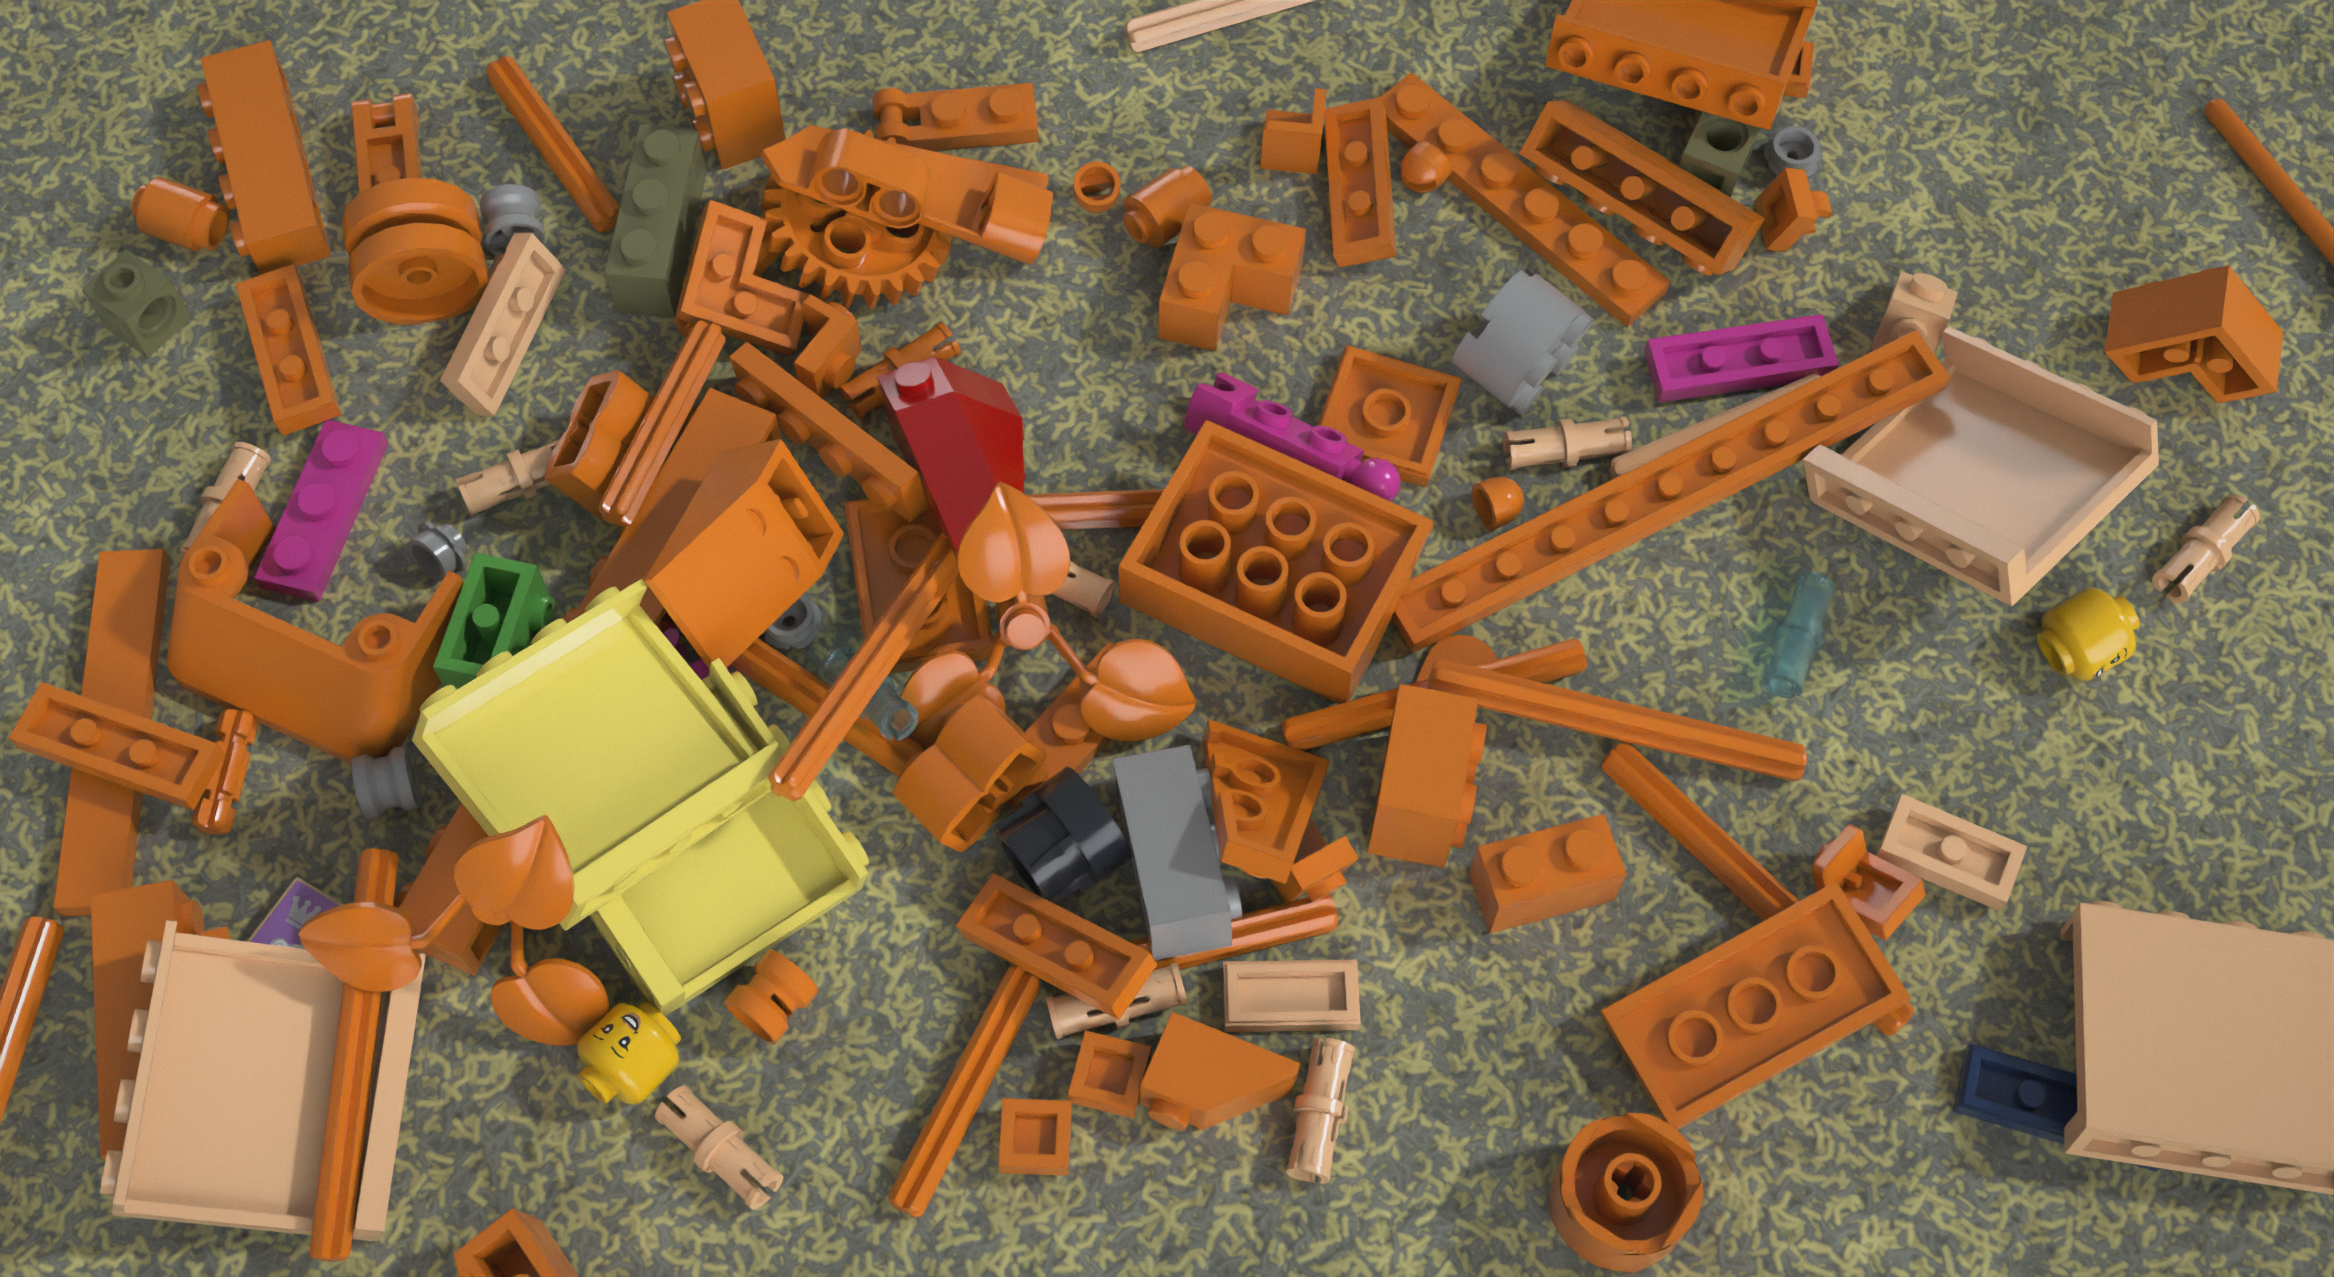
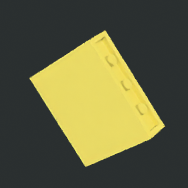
(600, 737)
(737, 885)

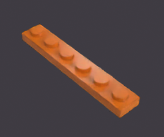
(1525, 202)

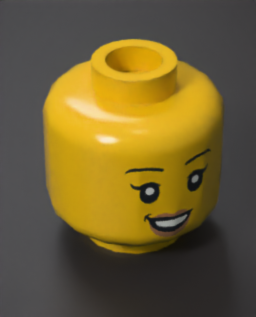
(2088, 634)
(628, 1053)

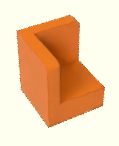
(1293, 138)

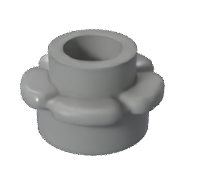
(1795, 142)
(438, 550)
(801, 633)

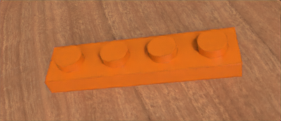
(838, 440)

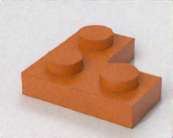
(726, 292)

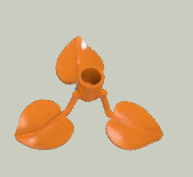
(1014, 559)
(505, 879)

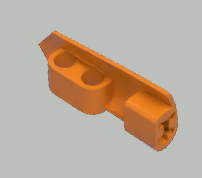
(908, 185)

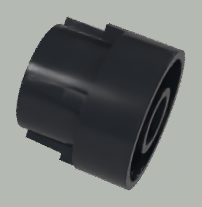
(1062, 838)

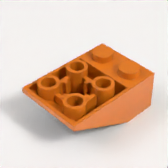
(743, 550)

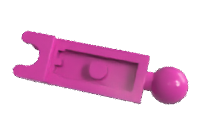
(1234, 407)

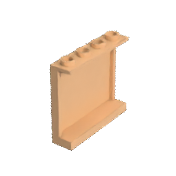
(1989, 470)
(2203, 1046)
(240, 1088)

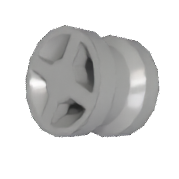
(509, 211)
(386, 782)

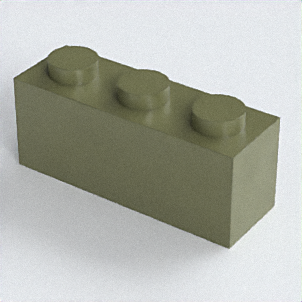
(656, 221)

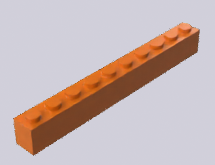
(712, 427)

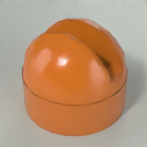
(1424, 168)
(1092, 178)
(1497, 501)

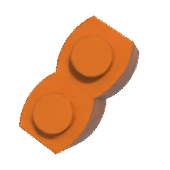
(597, 437)
(968, 773)

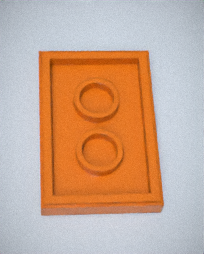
(883, 559)

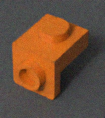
(834, 349)
(1317, 867)
(1875, 888)

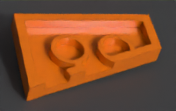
(1260, 798)

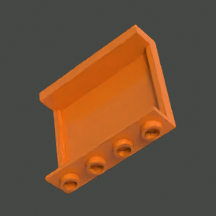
(1692, 53)

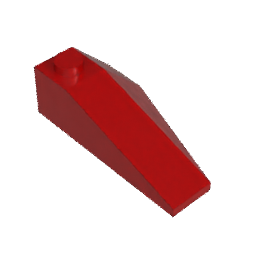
(957, 435)

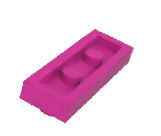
(1739, 358)
(321, 510)

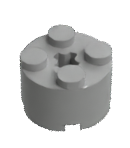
(1522, 339)

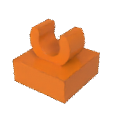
(1790, 209)

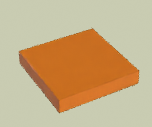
(1391, 410)

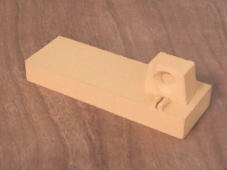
(503, 324)

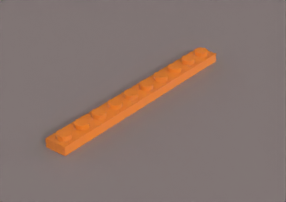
(1666, 490)

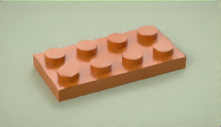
(1754, 1006)

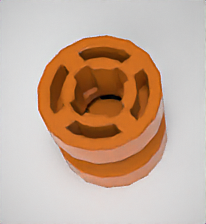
(771, 996)

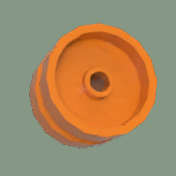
(414, 251)

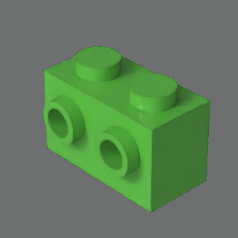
(495, 613)

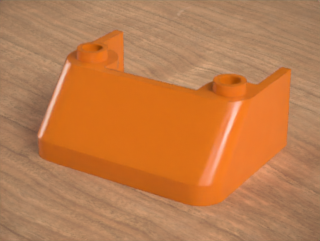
(293, 681)

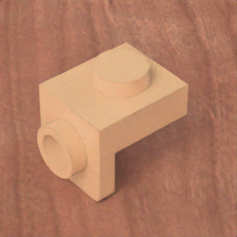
(1916, 304)

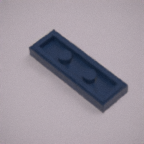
(2017, 1093)

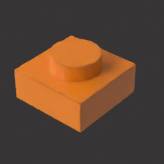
(1109, 1074)
(1035, 1136)

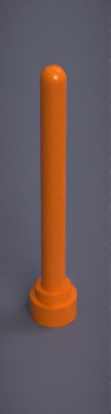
(2272, 176)

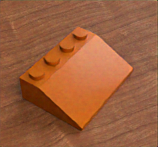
(1273, 562)

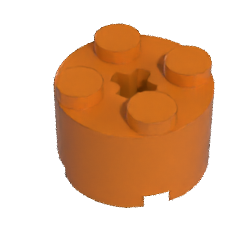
(1664, 1200)

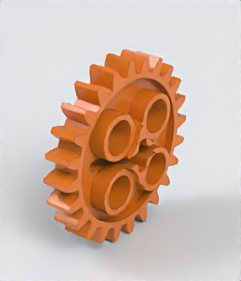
(878, 259)

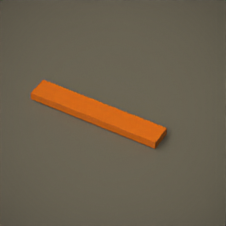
(122, 673)

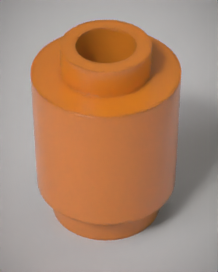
(1159, 208)
(180, 214)

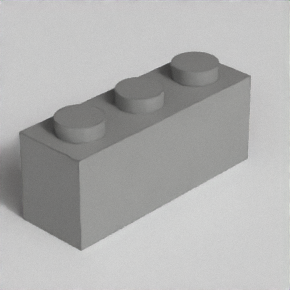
(1175, 852)

